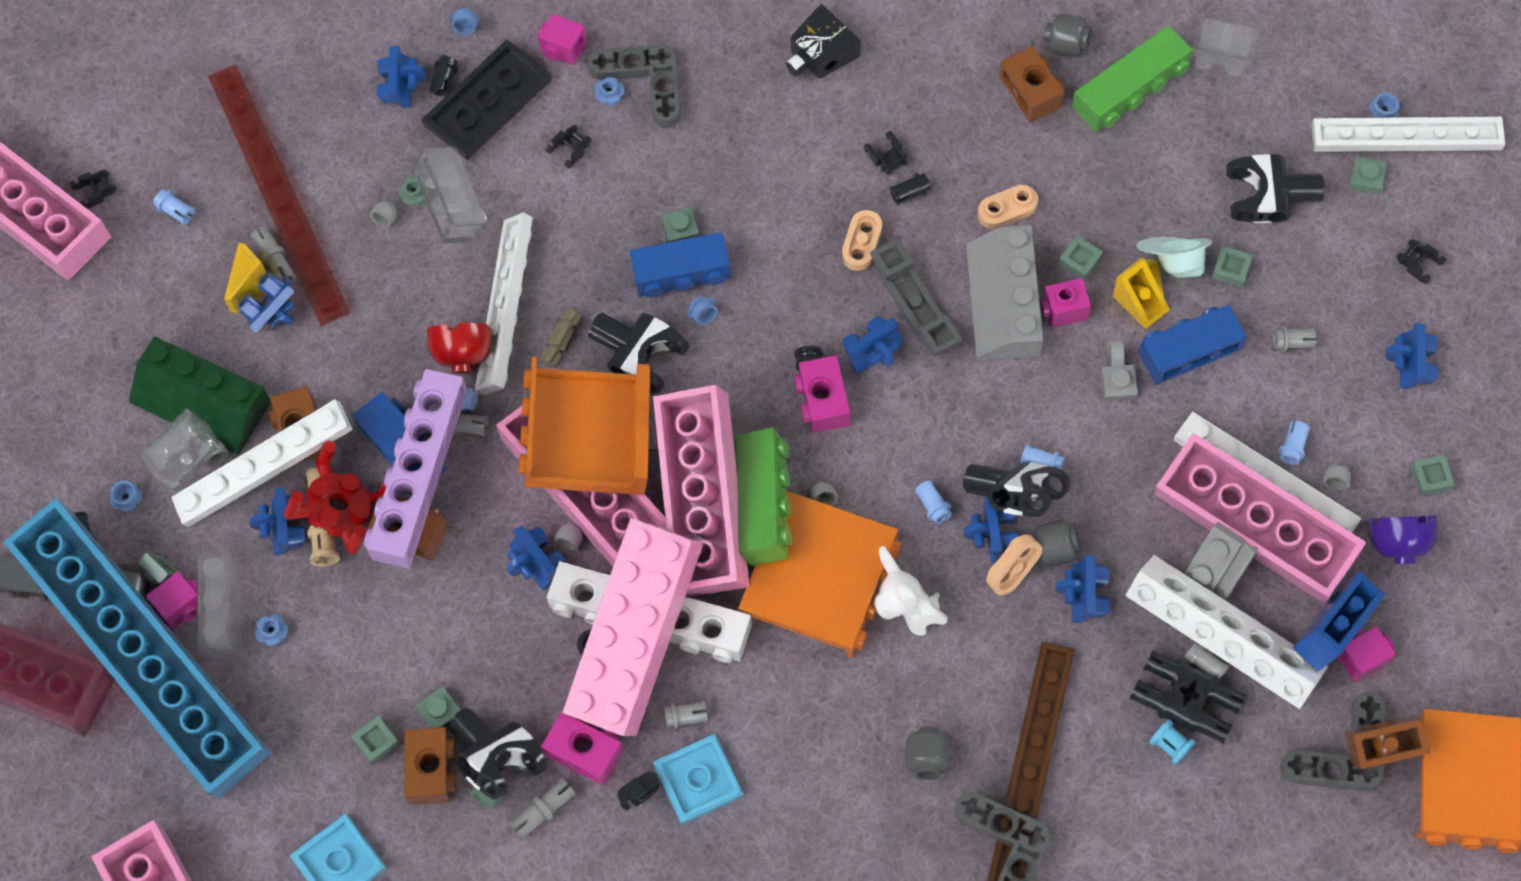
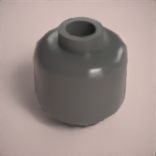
(1068, 35)
(1058, 542)
(927, 753)

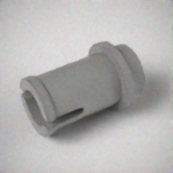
(1293, 338)
(1206, 660)
(683, 714)

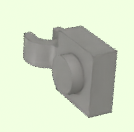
(1118, 379)

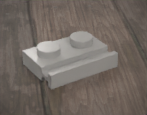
(1221, 561)

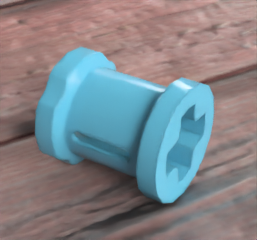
(1172, 742)

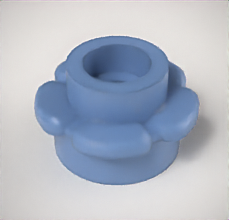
(464, 21)
(612, 97)
(1384, 100)
(702, 310)
(119, 490)
(271, 638)

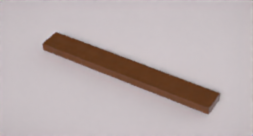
(1034, 748)

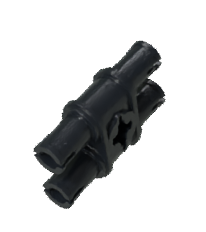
(1204, 689)

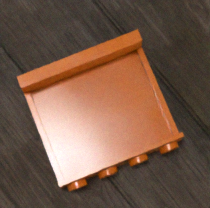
(586, 430)
(829, 577)
(1471, 781)

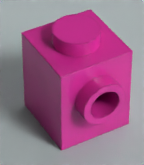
(562, 39)
(1065, 303)
(176, 599)
(1367, 653)

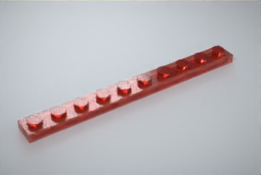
(279, 195)

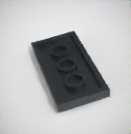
(486, 99)

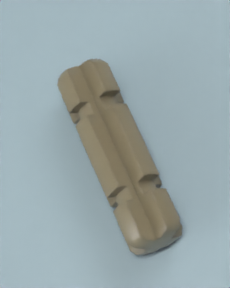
(560, 337)

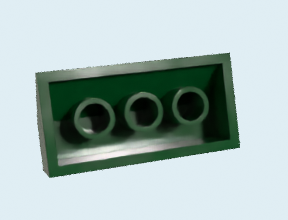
(175, 380)

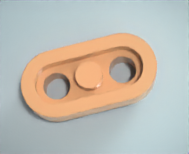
(1008, 205)
(860, 242)
(1014, 564)

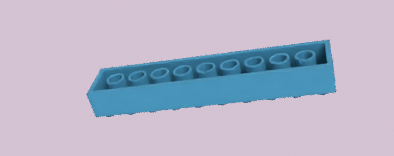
(137, 648)

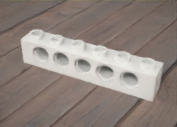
(734, 625)
(1224, 630)

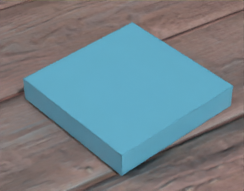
(698, 779)
(338, 855)

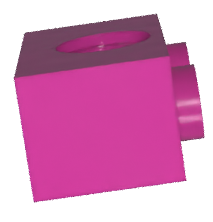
(823, 376)
(593, 764)

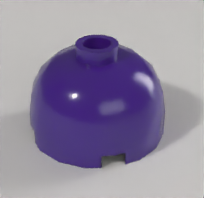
(1403, 536)

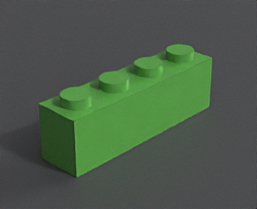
(1132, 79)
(763, 496)

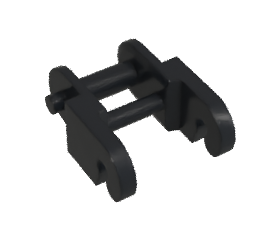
(563, 138)
(878, 159)
(97, 195)
(1425, 252)
(638, 790)

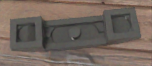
(913, 298)

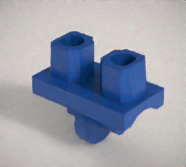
(402, 76)
(273, 307)
(874, 347)
(1410, 356)
(283, 535)
(997, 541)
(529, 558)
(1080, 589)

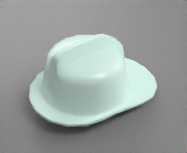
(1178, 255)

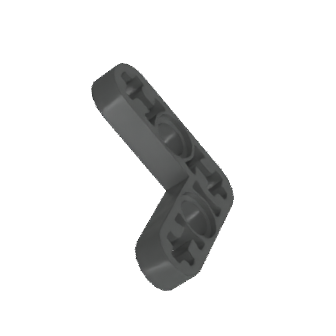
(656, 71)
(1356, 781)
(1020, 848)

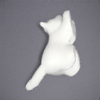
(904, 596)

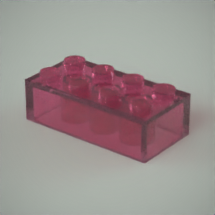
(51, 681)

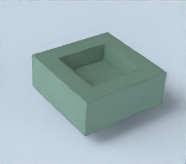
(1368, 175)
(680, 224)
(1080, 258)
(1232, 266)
(1432, 475)
(156, 568)
(437, 708)
(375, 740)

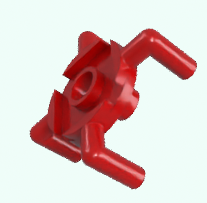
(335, 486)

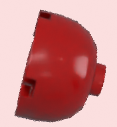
(459, 345)

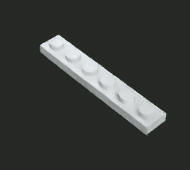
(1408, 134)
(504, 302)
(261, 463)
(1267, 469)

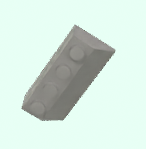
(1004, 294)

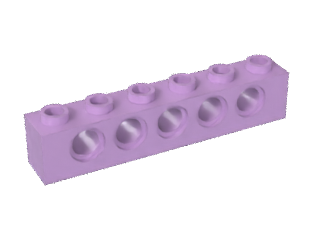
(400, 546)

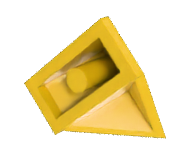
(244, 278)
(1141, 291)

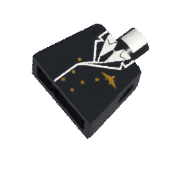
(822, 45)

